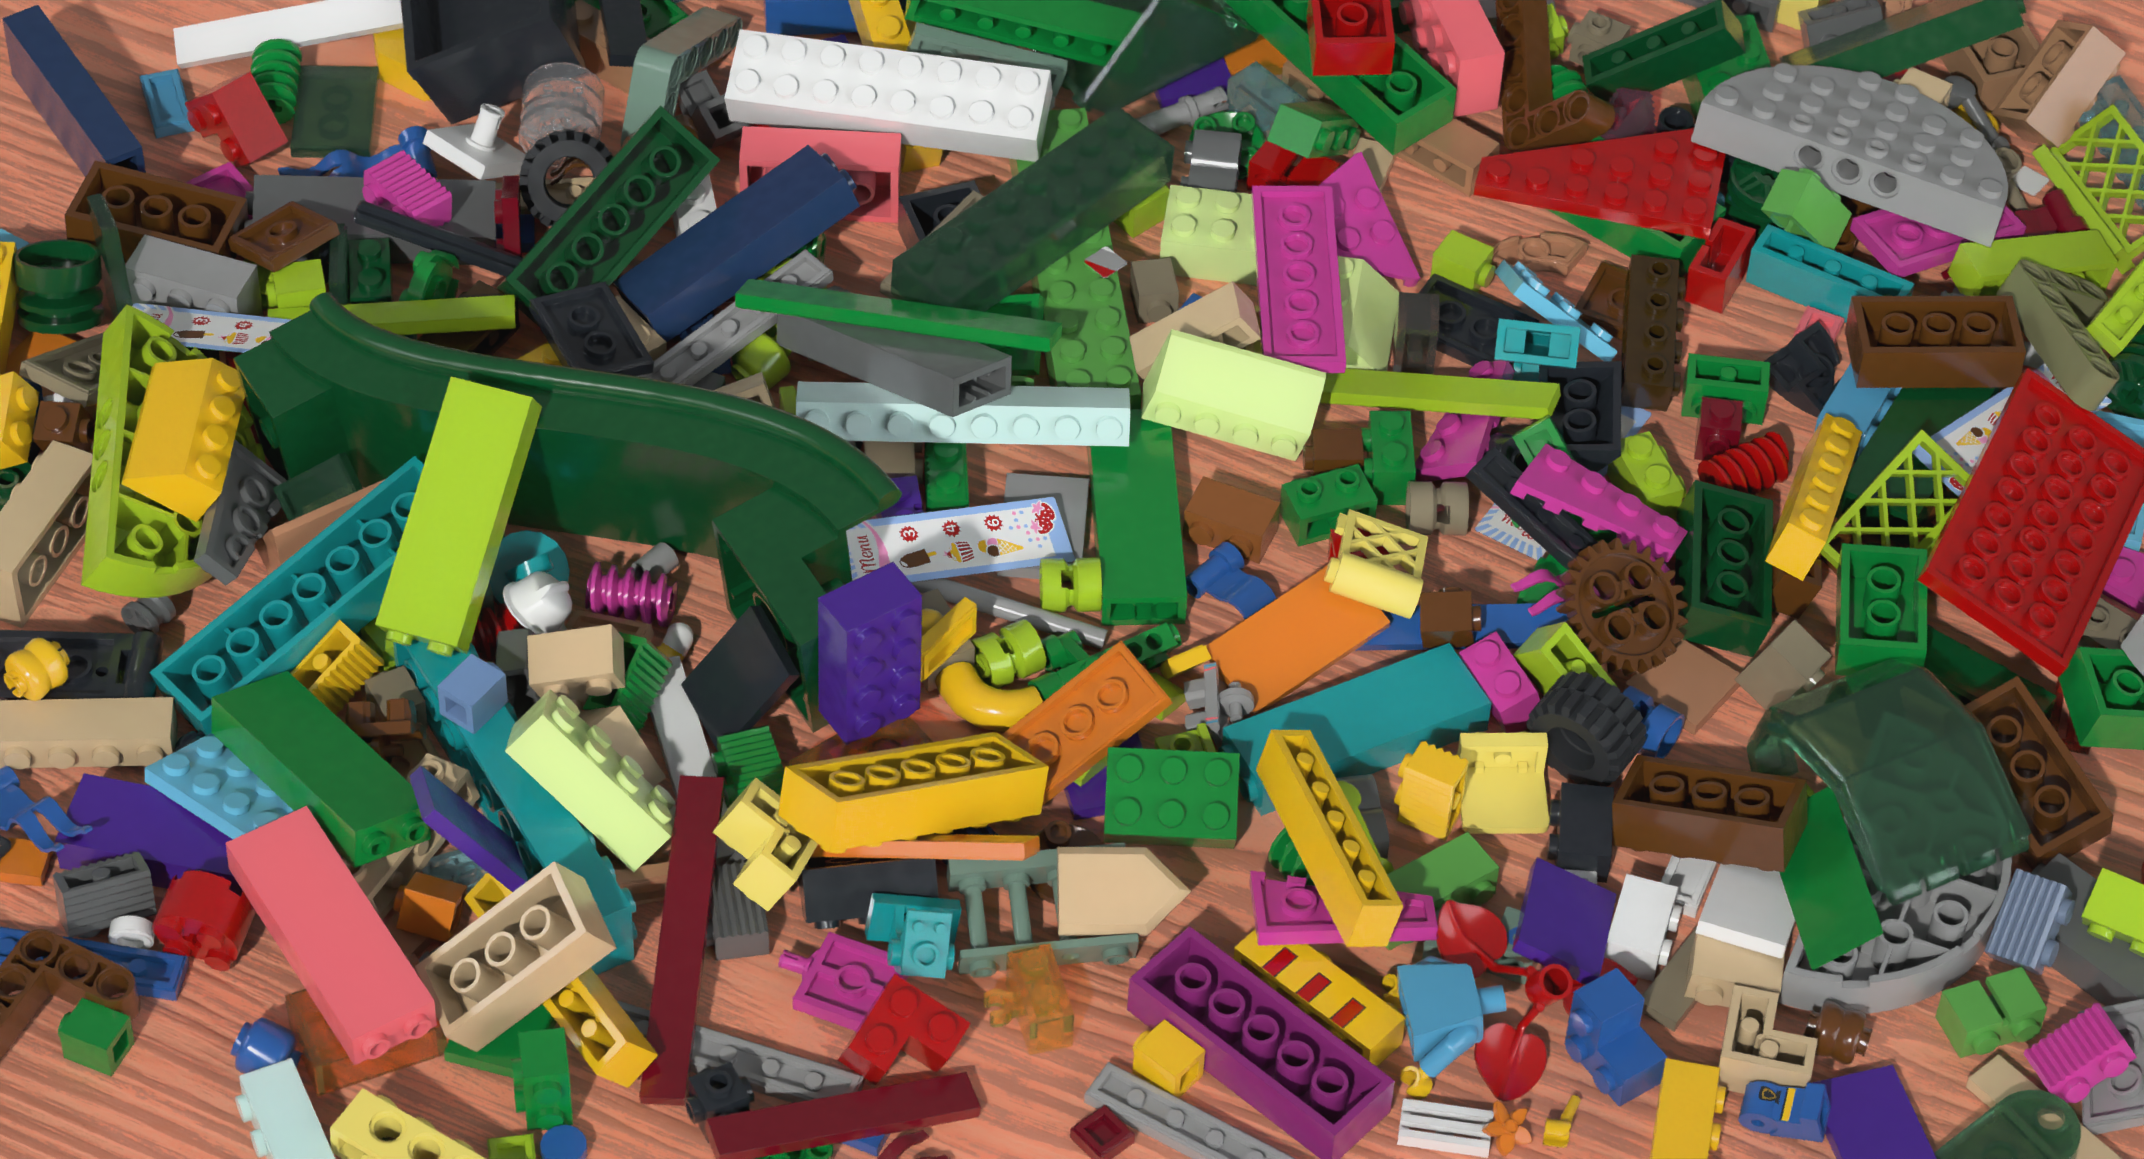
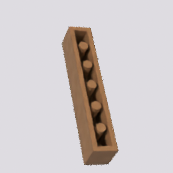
(1447, 154)

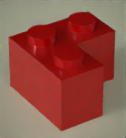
(239, 117)
(907, 1022)

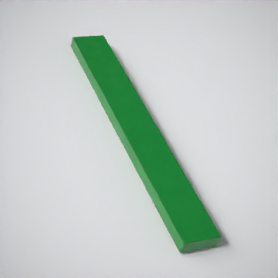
(898, 315)

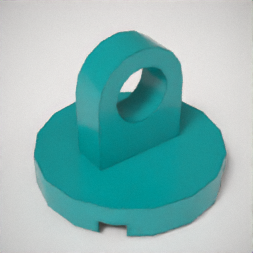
(522, 555)

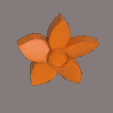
(1507, 1128)

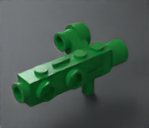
(1068, 656)

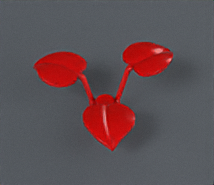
(1506, 1056)

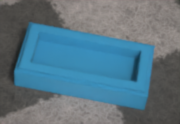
(165, 103)

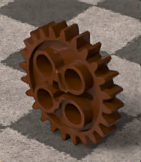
(1607, 569)

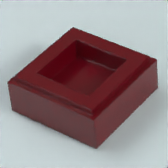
(1102, 1134)

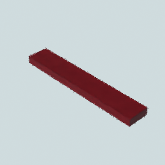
(843, 1117)

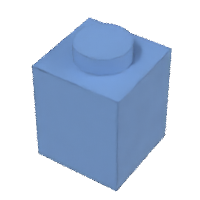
(472, 693)

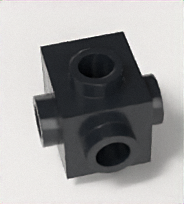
(717, 1093)

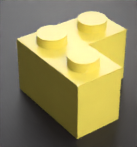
(769, 843)

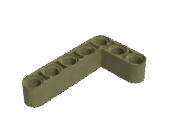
(2054, 318)

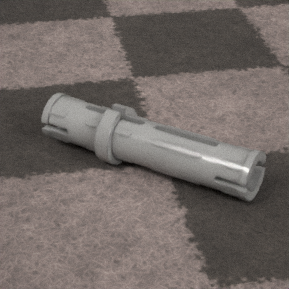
(1185, 111)

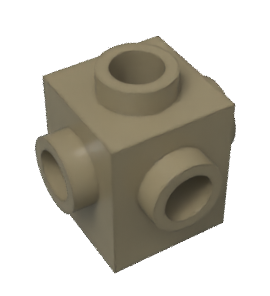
(1594, 33)

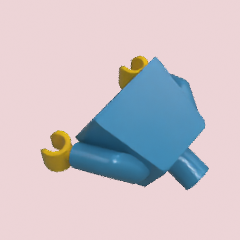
(1441, 1015)

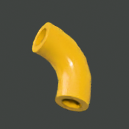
(981, 703)

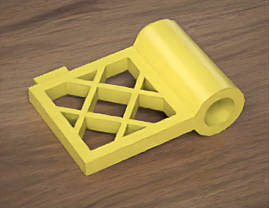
(1375, 579)

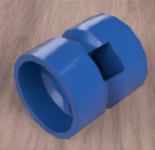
(1661, 723)

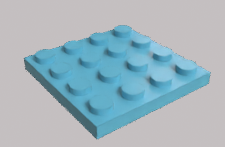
(216, 787)

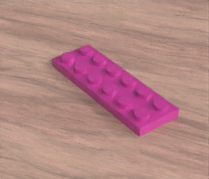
(1298, 276)

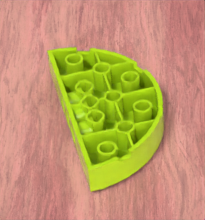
(131, 540)

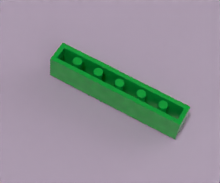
(1057, 27)

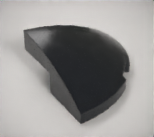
(1805, 370)

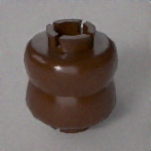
(1838, 1032)

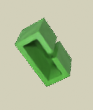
(1806, 207)
(1984, 1022)

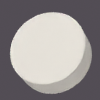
(131, 932)

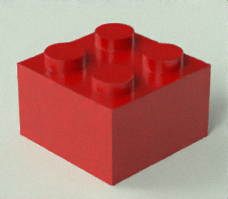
(1350, 37)

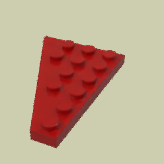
(1633, 180)

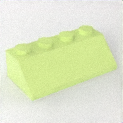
(1232, 395)

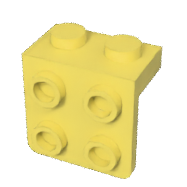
(1504, 783)

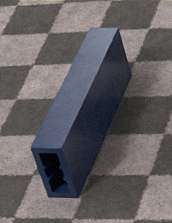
(67, 94)
(738, 242)

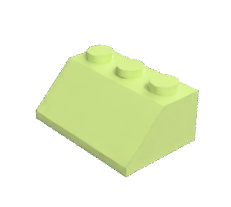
(1367, 313)

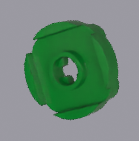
(432, 277)

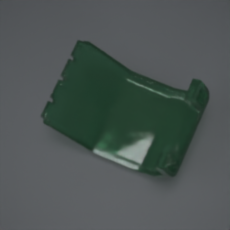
(1905, 771)

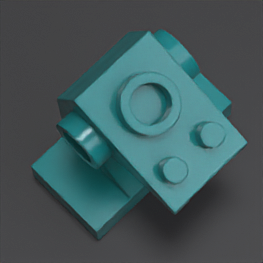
(1535, 345)
(925, 940)

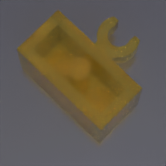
(1036, 999)

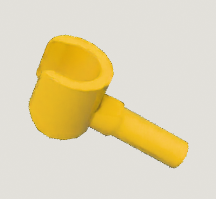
(1557, 1131)

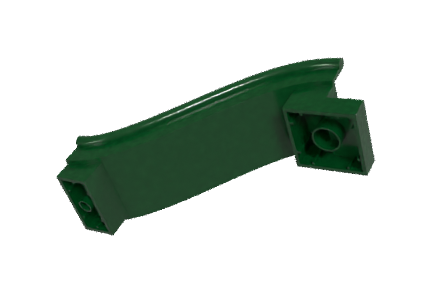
(604, 460)

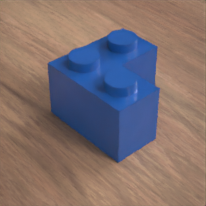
(1609, 1040)

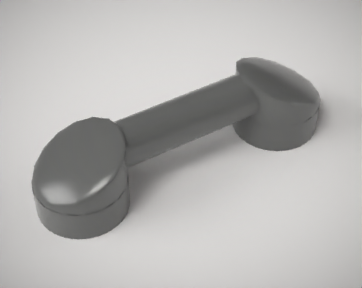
(1963, 94)

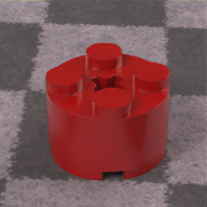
(203, 919)

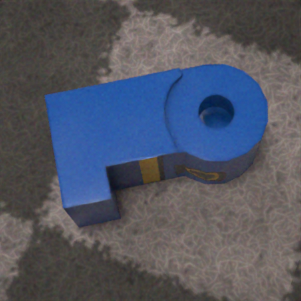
(1786, 1110)

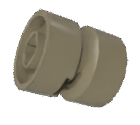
(1422, 508)

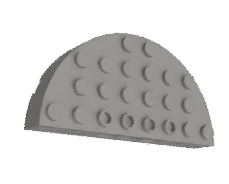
(1863, 141)
(1921, 950)

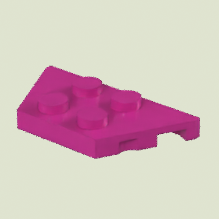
(1365, 224)

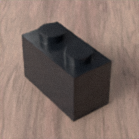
(1582, 829)

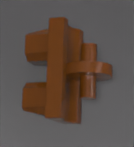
(400, 726)

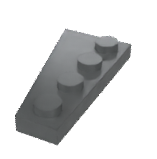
(238, 515)

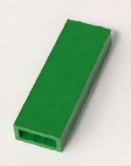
(1138, 527)
(320, 764)

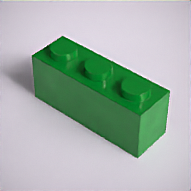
(1314, 129)

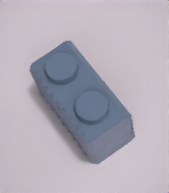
(2030, 922)

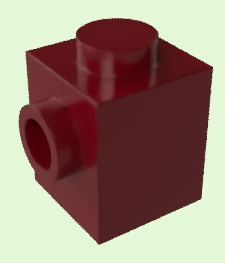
(1717, 427)

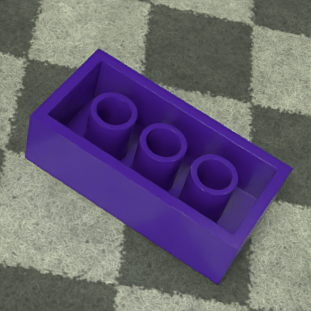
(869, 653)

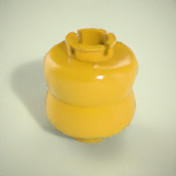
(36, 669)

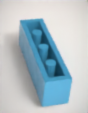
(1859, 405)

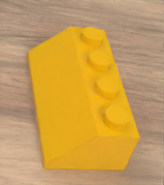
(185, 434)

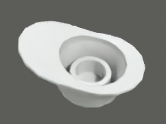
(539, 602)

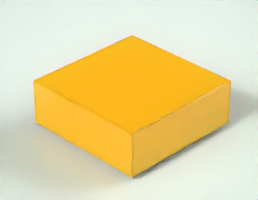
(1185, 661)

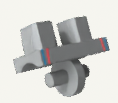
(1218, 701)

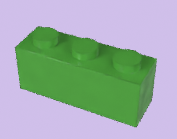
(1450, 872)

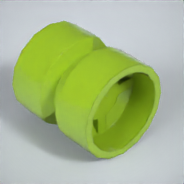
(1085, 584)
(1012, 653)

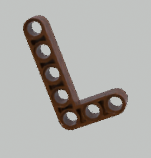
(1528, 109)
(55, 977)

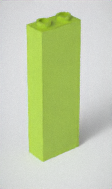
(458, 517)

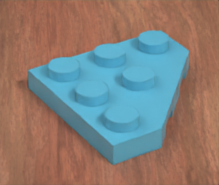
(1556, 308)

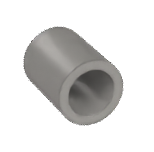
(657, 560)

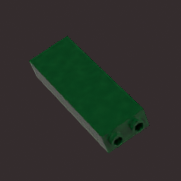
(1914, 36)
(1909, 413)

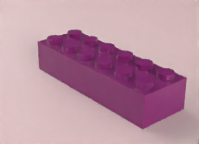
(1262, 1045)

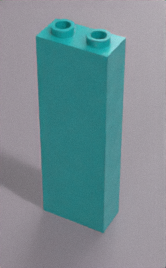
(1369, 719)

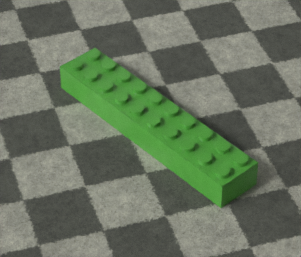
(1091, 308)

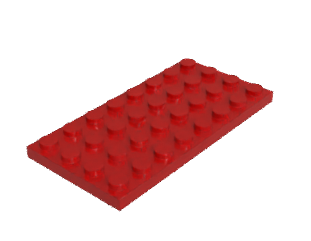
(2039, 523)

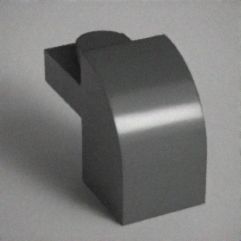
(708, 110)

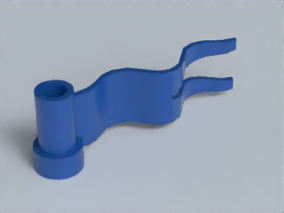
(353, 165)
(1226, 581)
(20, 810)

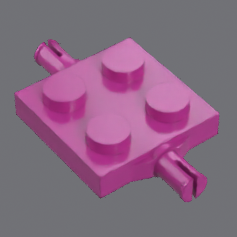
(839, 979)

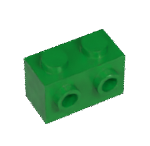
(1727, 380)
(1389, 455)
(1314, 502)
(543, 1079)

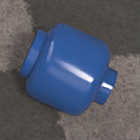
(264, 1045)

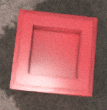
(1832, 323)

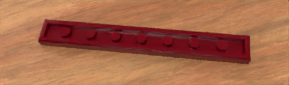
(682, 940)

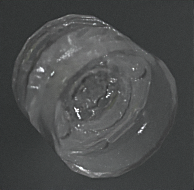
(560, 100)

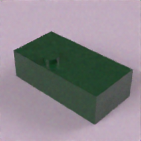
(1725, 568)

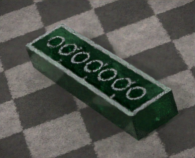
(1036, 216)

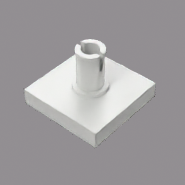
(477, 146)

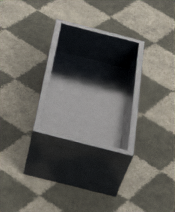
(484, 48)

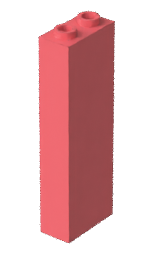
(331, 935)

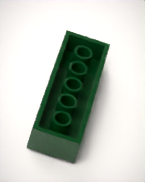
(614, 212)

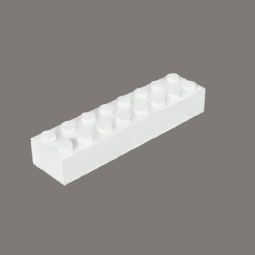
(883, 90)

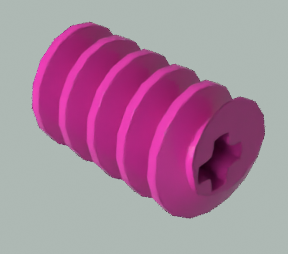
(631, 595)

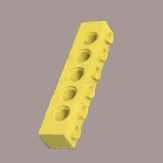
(372, 1117)

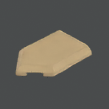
(1113, 891)

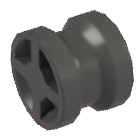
(148, 614)

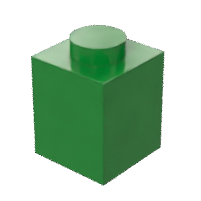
(96, 1036)

